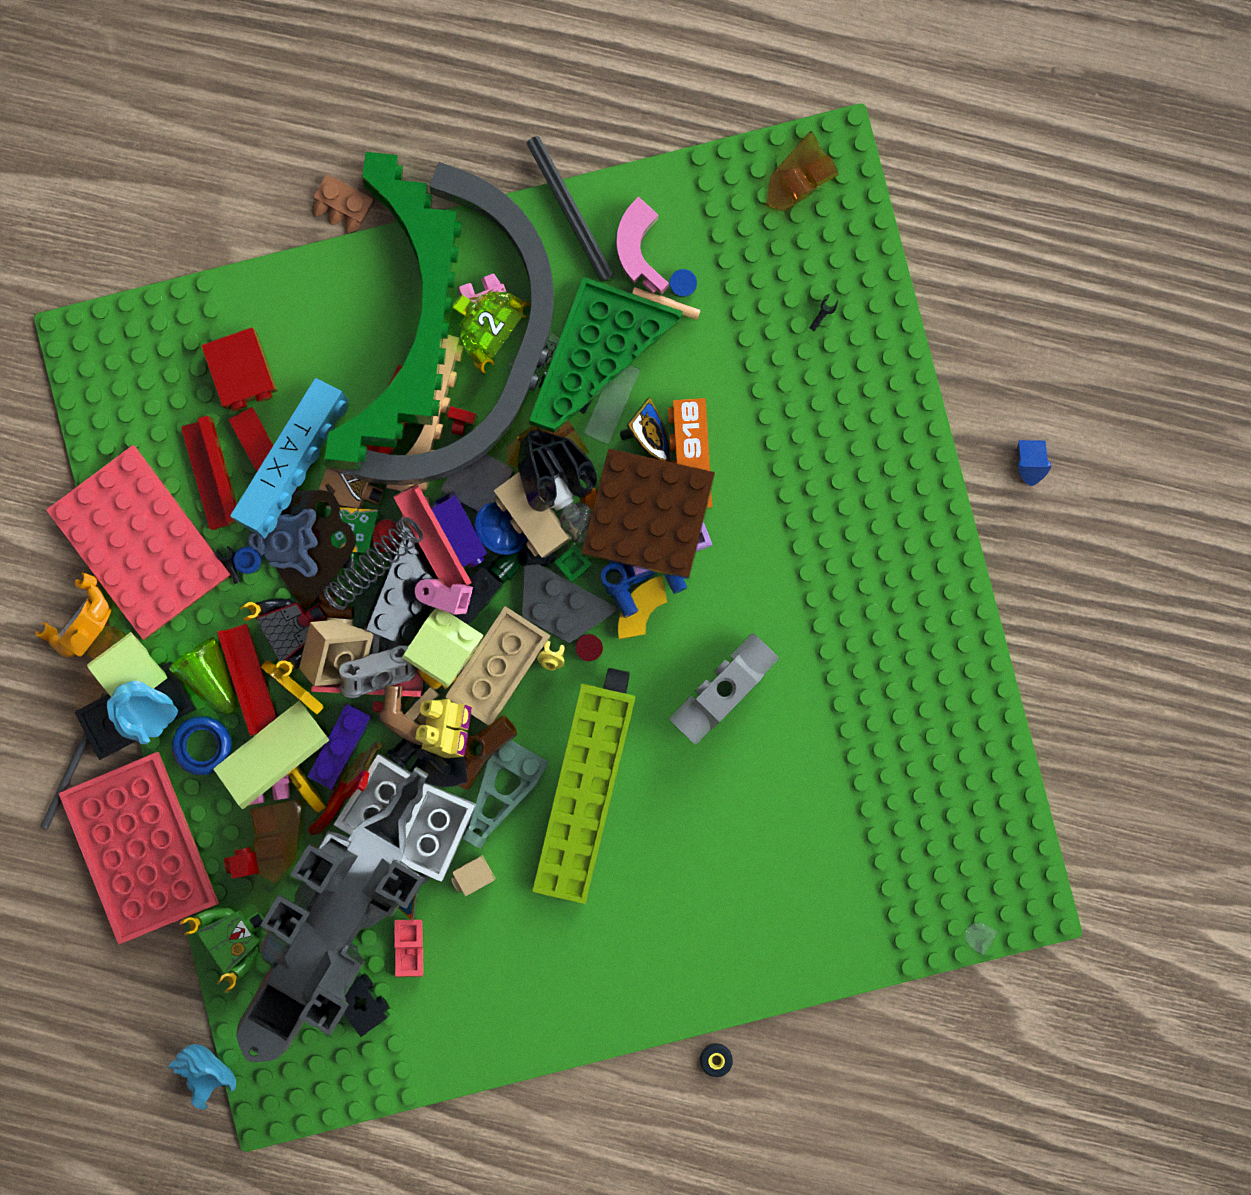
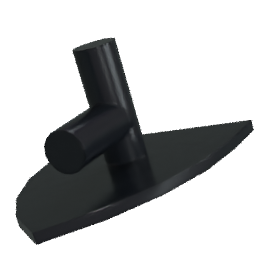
(441, 770)

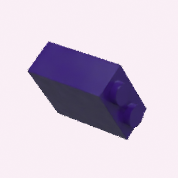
(459, 529)

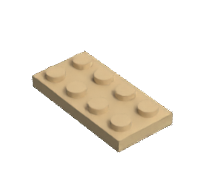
(498, 665)

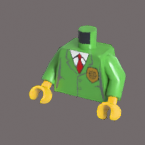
(229, 940)

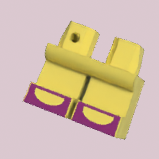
(444, 727)

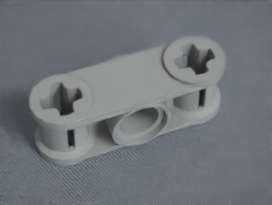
(375, 672)

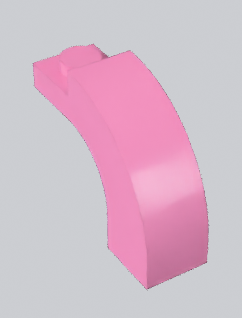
(631, 230)

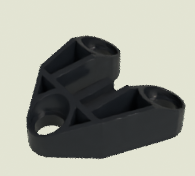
(545, 461)

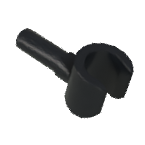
(823, 312)
(229, 564)

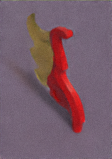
(354, 779)

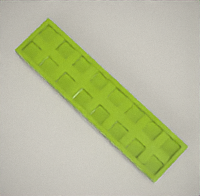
(583, 793)

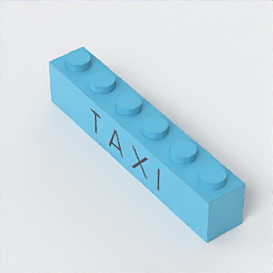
(290, 458)

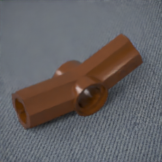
(491, 740)

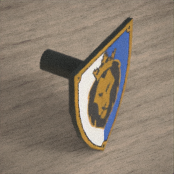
(648, 431)

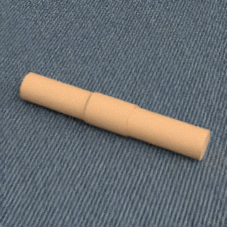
(687, 310)

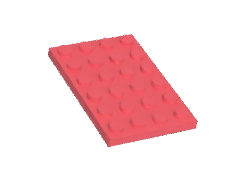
(138, 542)
(138, 848)

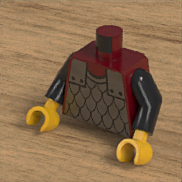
(285, 628)

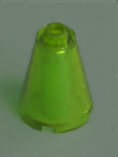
(207, 676)

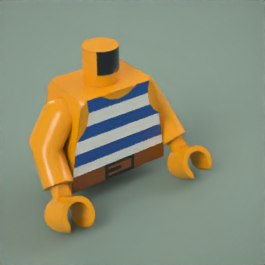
(83, 625)

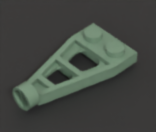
(520, 762)

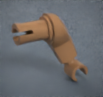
(394, 718)

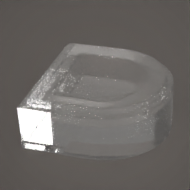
(979, 936)

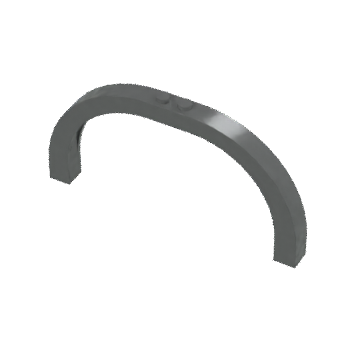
(498, 208)

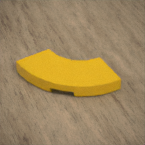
(647, 599)
(292, 687)
(306, 789)

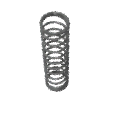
(405, 532)

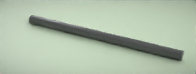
(66, 779)

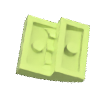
(125, 663)

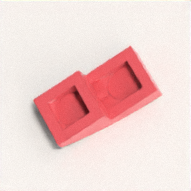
(409, 948)

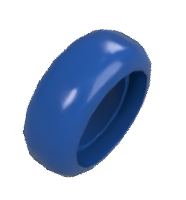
(182, 734)

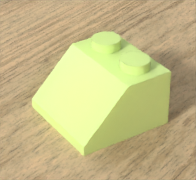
(442, 646)

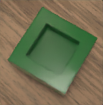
(573, 563)

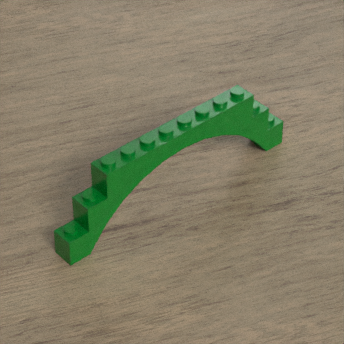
(414, 388)

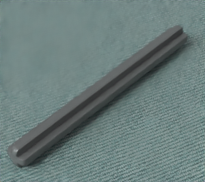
(569, 208)

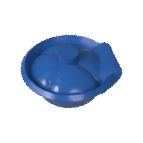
(496, 530)

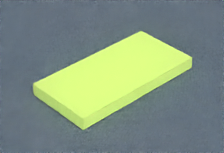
(271, 754)

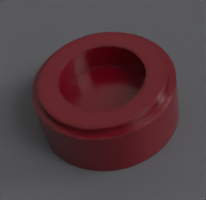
(589, 647)

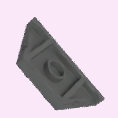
(560, 604)

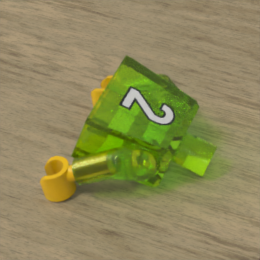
(488, 323)

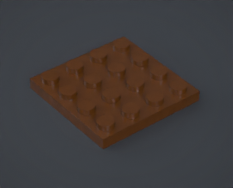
(648, 513)

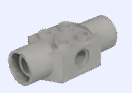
(703, 713)

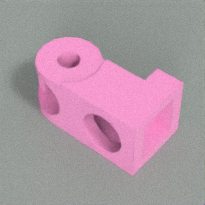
(438, 595)

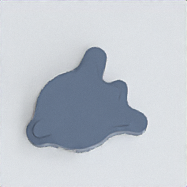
(289, 543)

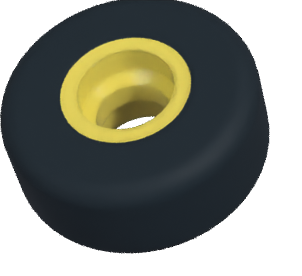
(716, 1050)

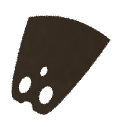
(325, 555)

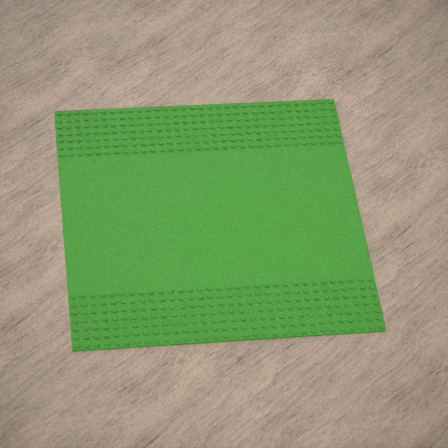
(812, 835)

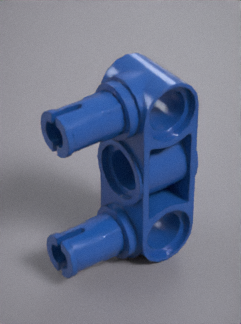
(621, 592)

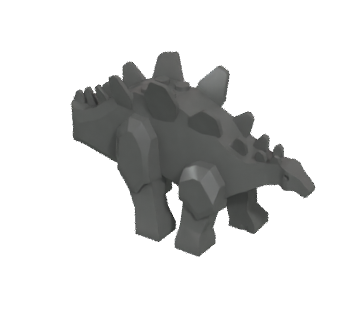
(309, 942)

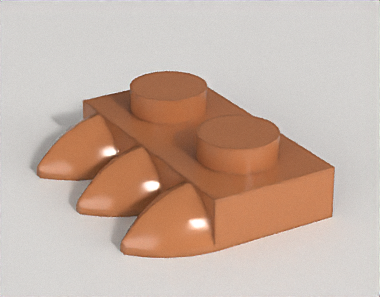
(343, 202)

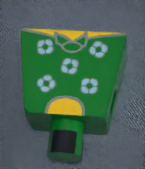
(362, 524)

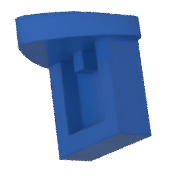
(1033, 461)

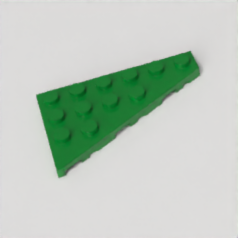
(598, 342)

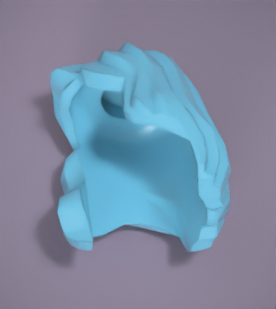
(140, 711)
(203, 1073)

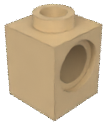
(472, 876)

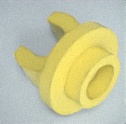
(549, 659)

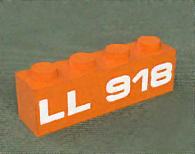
(690, 434)

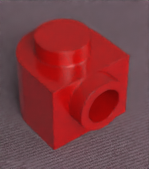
(382, 528)
(242, 864)

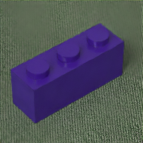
(341, 746)

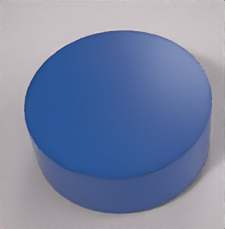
(683, 283)
(247, 560)

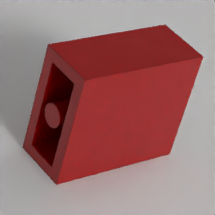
(239, 369)

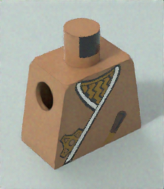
(349, 490)

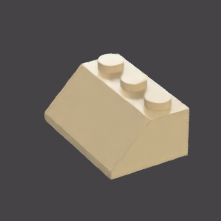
(540, 527)

